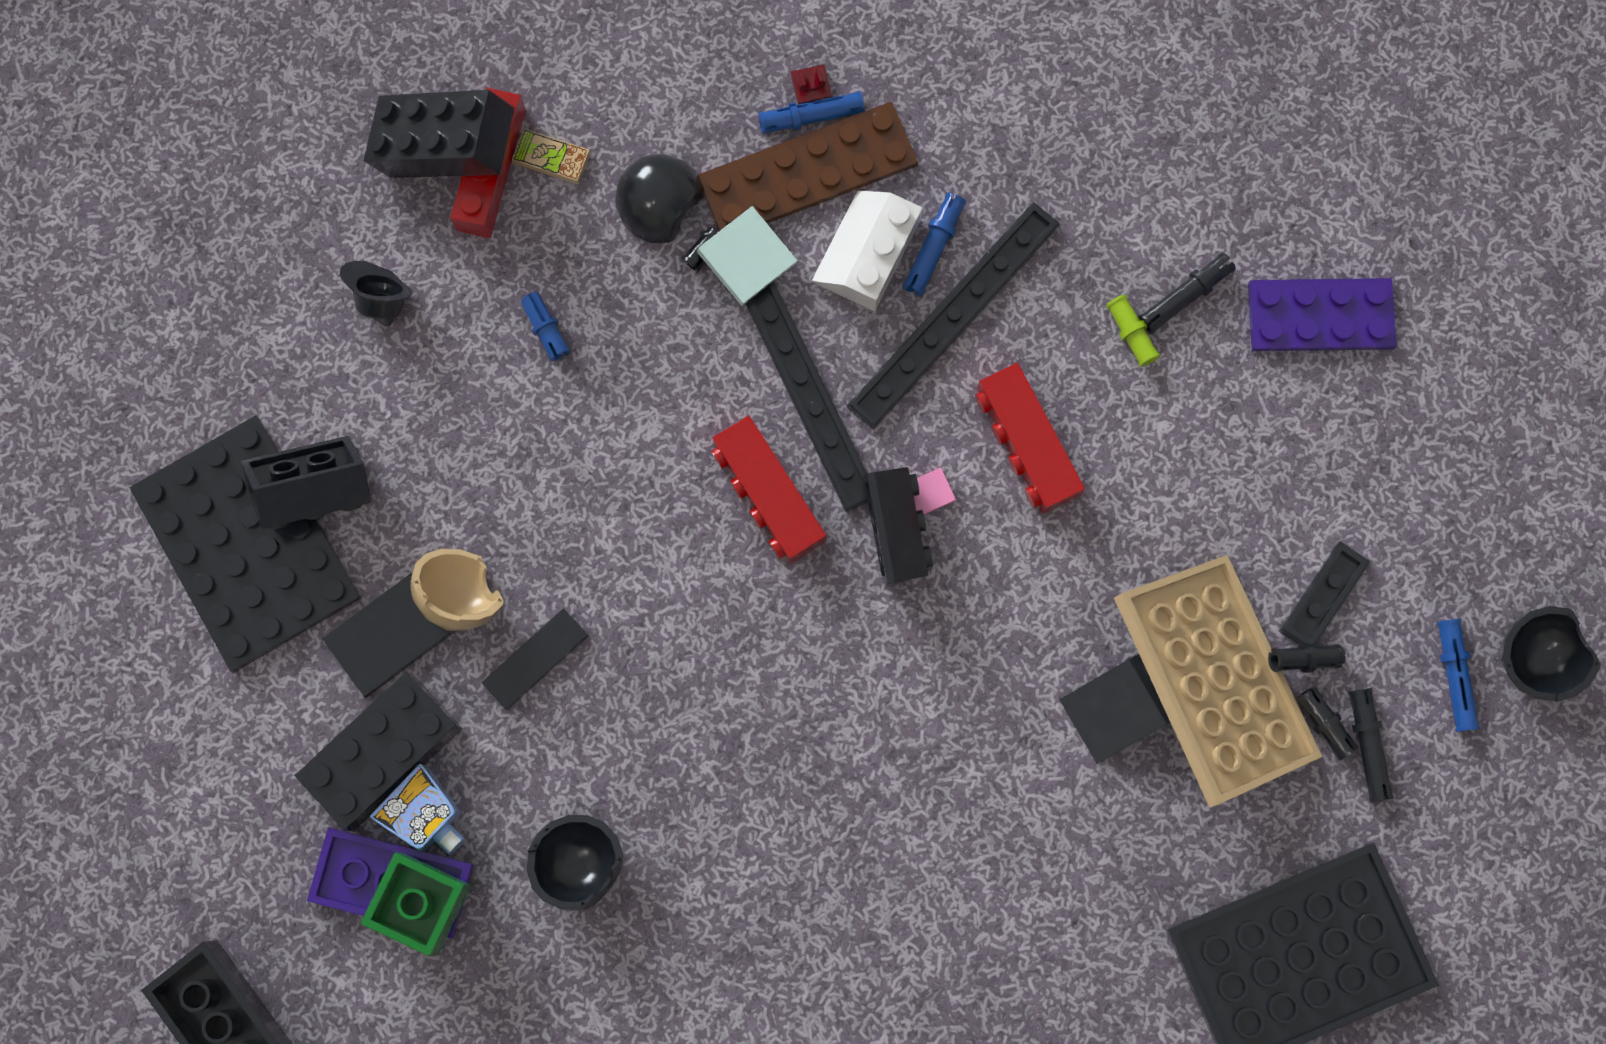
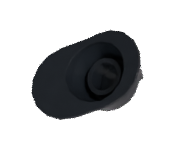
(375, 290)

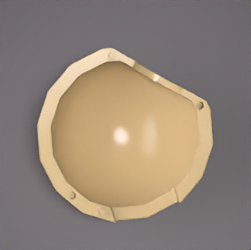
(453, 590)

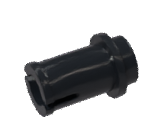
(692, 257)

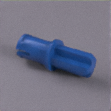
(545, 326)

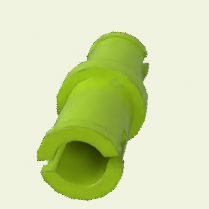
(1133, 330)

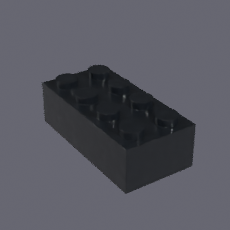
(439, 134)
(378, 752)
(211, 1001)

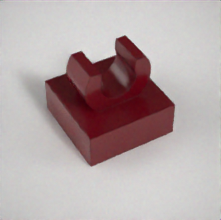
(811, 84)

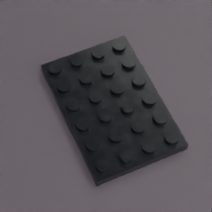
(244, 580)
(1303, 954)

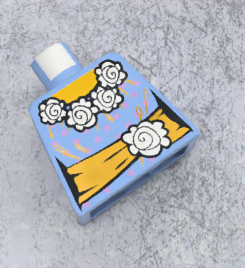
(421, 812)

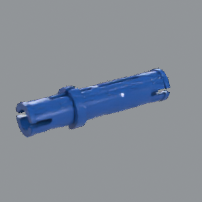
(803, 114)
(939, 232)
(1458, 674)

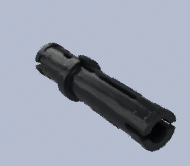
(1198, 284)
(1370, 744)

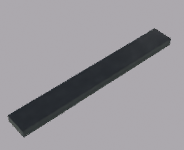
(953, 315)
(809, 396)

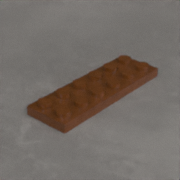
(811, 167)

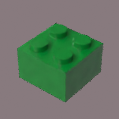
(416, 904)

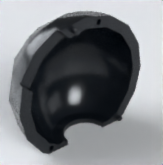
(656, 196)
(1549, 655)
(574, 862)

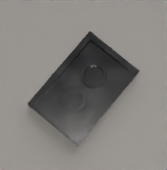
(384, 638)

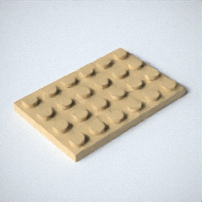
(1216, 679)

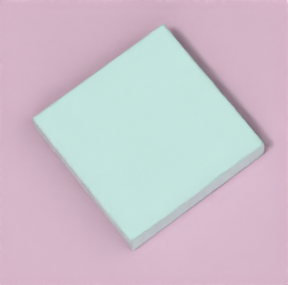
(746, 255)

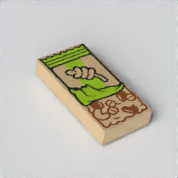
(551, 156)

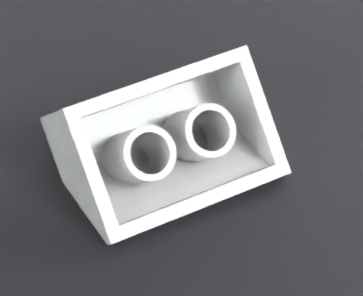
(868, 247)

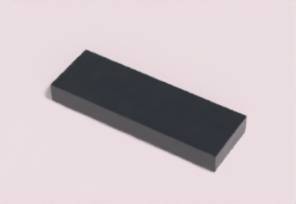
(1324, 595)
(535, 659)

